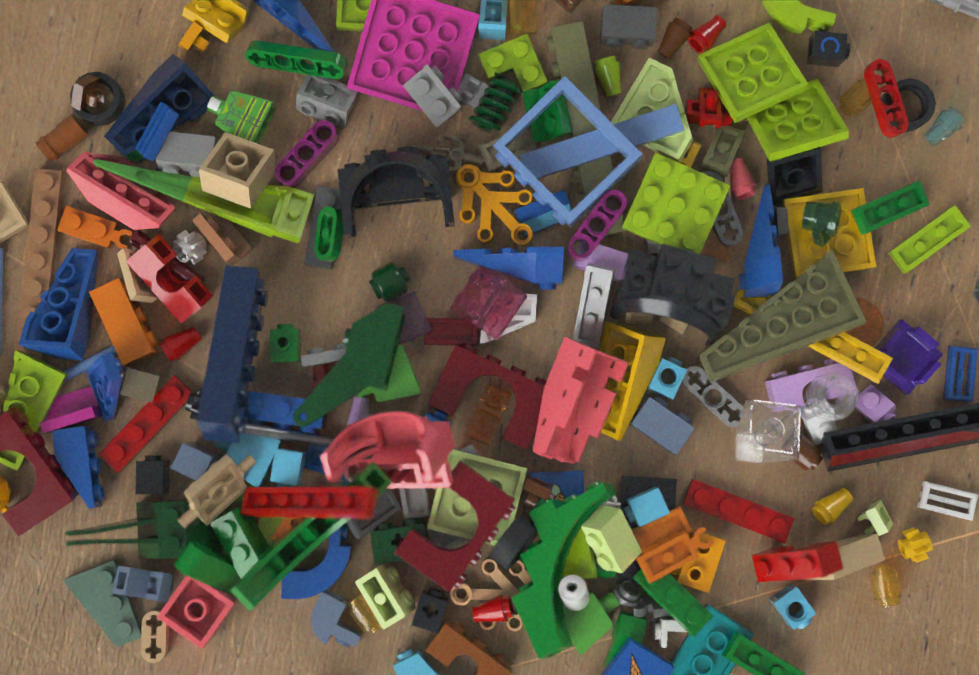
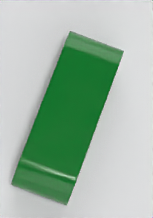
(207, 566)

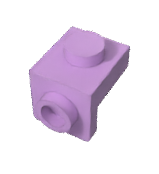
(875, 405)

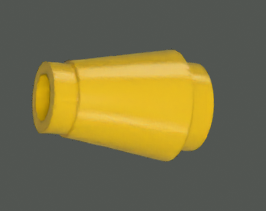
(831, 507)

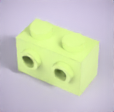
(611, 539)
(386, 595)

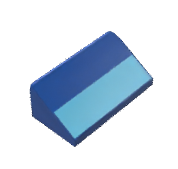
(539, 216)

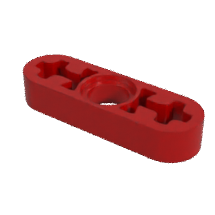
(899, 114)

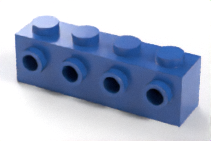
(278, 410)

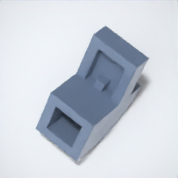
(143, 584)
(326, 621)

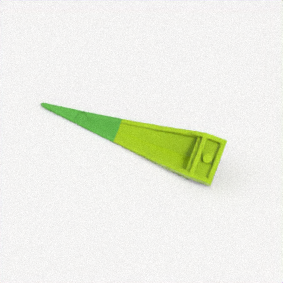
(277, 211)

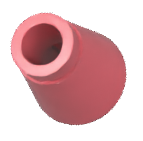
(741, 180)

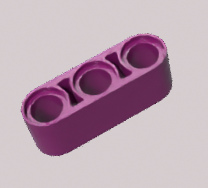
(308, 141)
(606, 216)

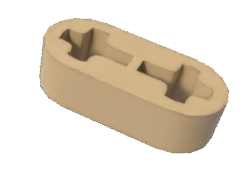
(148, 636)

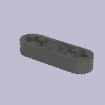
(733, 225)

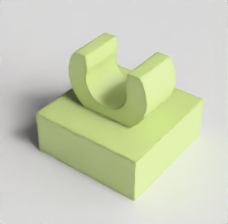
(879, 518)

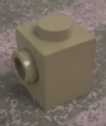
(138, 384)

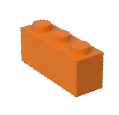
(124, 323)

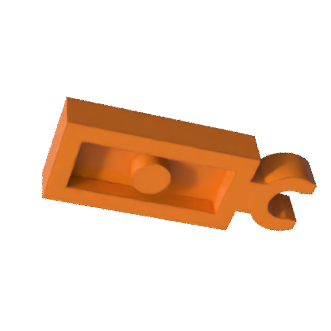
(92, 228)
(671, 555)

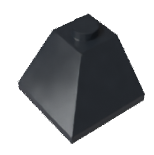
(795, 175)

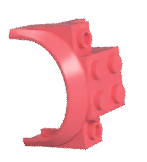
(404, 447)

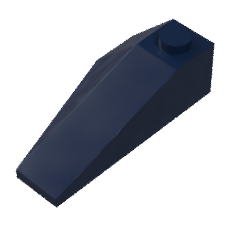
(170, 84)

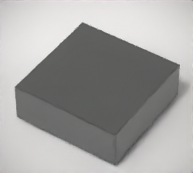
(781, 221)

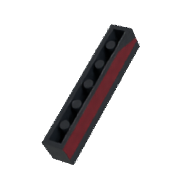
(900, 437)

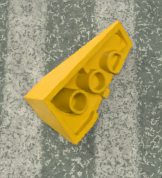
(643, 353)

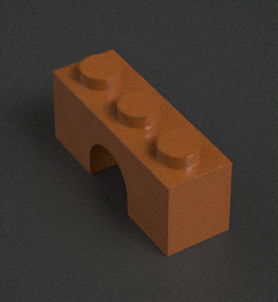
(453, 641)

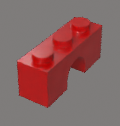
(152, 266)
(802, 563)

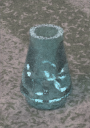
(946, 124)

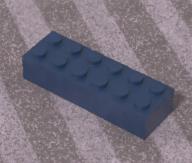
(232, 354)

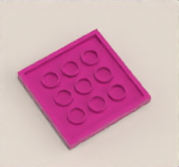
(403, 39)

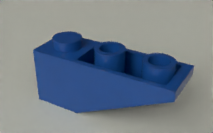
(77, 456)

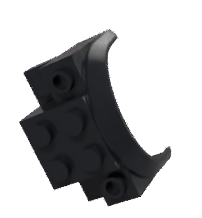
(394, 180)
(676, 287)

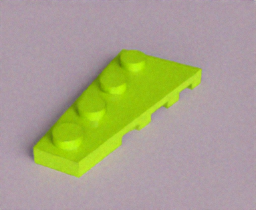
(33, 391)

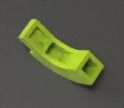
(796, 16)

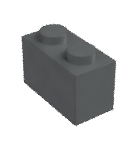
(628, 26)

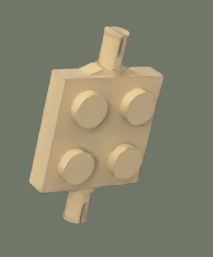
(216, 490)

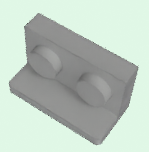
(432, 95)
(325, 100)

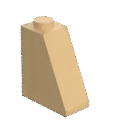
(857, 553)

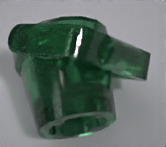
(822, 220)

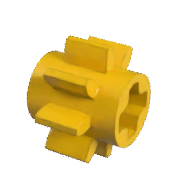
(915, 545)

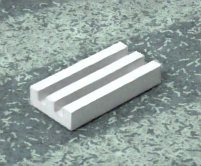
(925, 496)

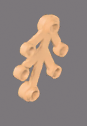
(487, 594)

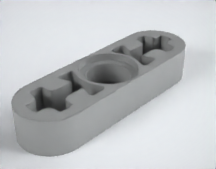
(723, 415)

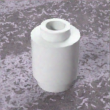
(574, 592)

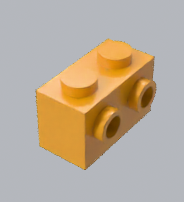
(701, 571)

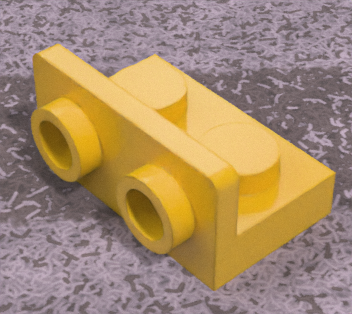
(219, 17)

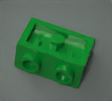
(554, 121)

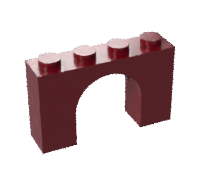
(467, 366)
(52, 486)
(447, 565)

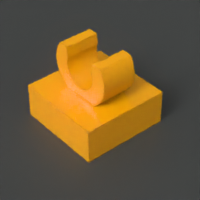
(192, 38)

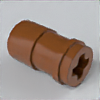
(64, 136)

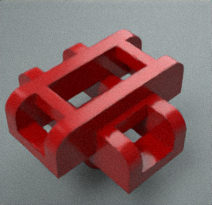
(713, 105)

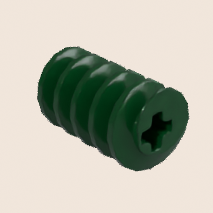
(495, 103)

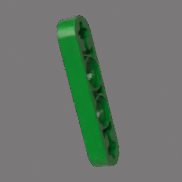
(326, 63)

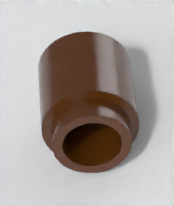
(808, 454)

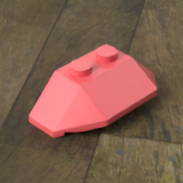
(117, 196)

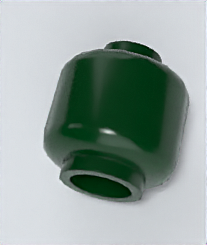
(389, 281)

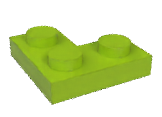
(518, 57)

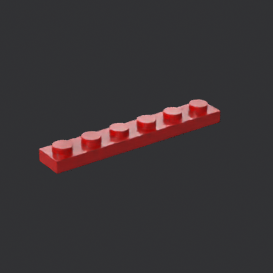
(309, 502)

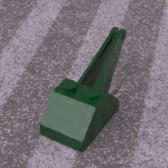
(367, 362)
(157, 529)

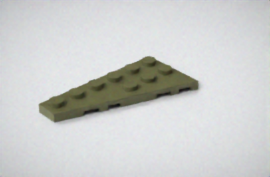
(797, 316)

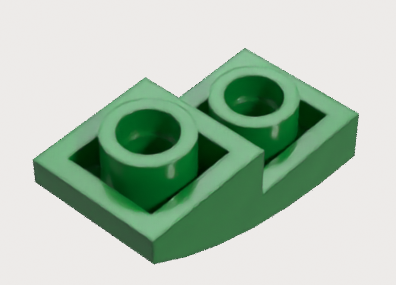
(625, 627)

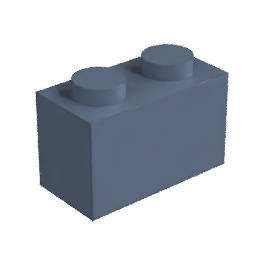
(662, 425)
(194, 459)

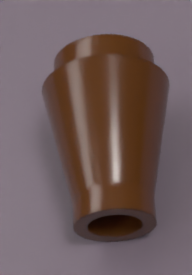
(675, 36)

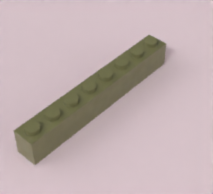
(573, 61)

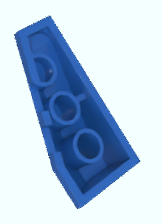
(296, 18)
(762, 265)
(535, 266)
(64, 315)

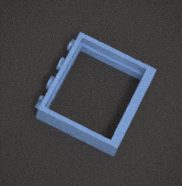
(599, 121)

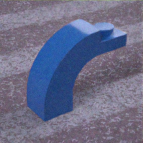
(312, 581)

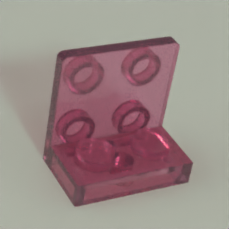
(488, 302)

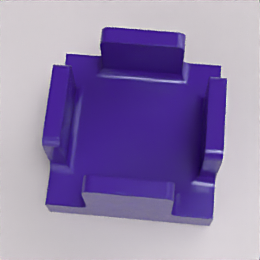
(913, 356)

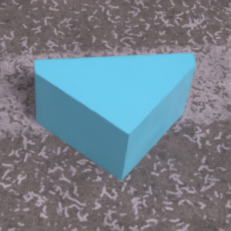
(493, 19)

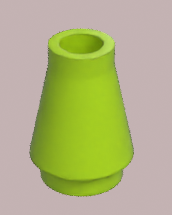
(609, 75)

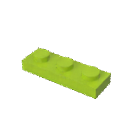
(929, 239)

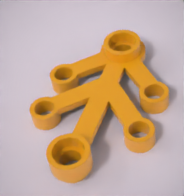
(491, 202)

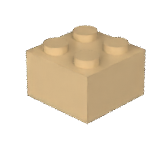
(237, 170)

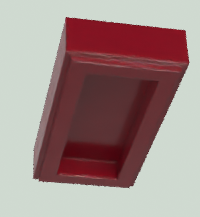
(451, 332)

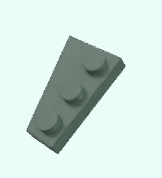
(111, 611)

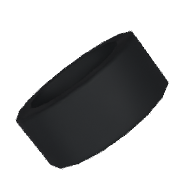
(924, 94)
(113, 111)
(514, 542)

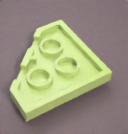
(652, 91)

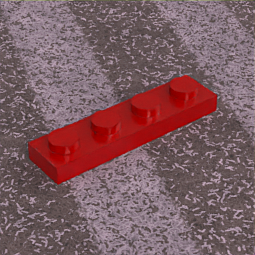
(146, 424)
(738, 511)

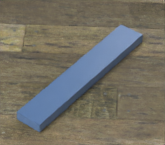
(595, 146)

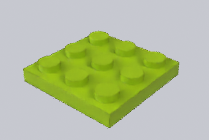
(752, 72)
(799, 124)
(675, 205)

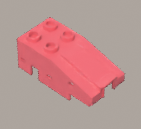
(571, 400)

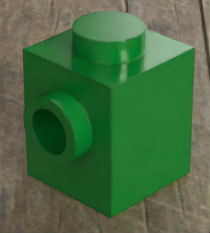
(285, 344)

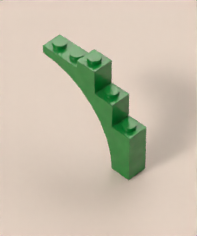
(297, 543)
(545, 561)

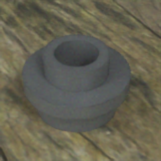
(627, 593)

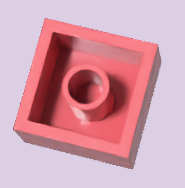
(197, 611)

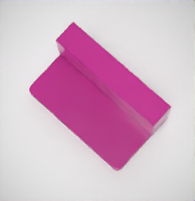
(71, 410)

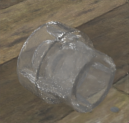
(845, 391)

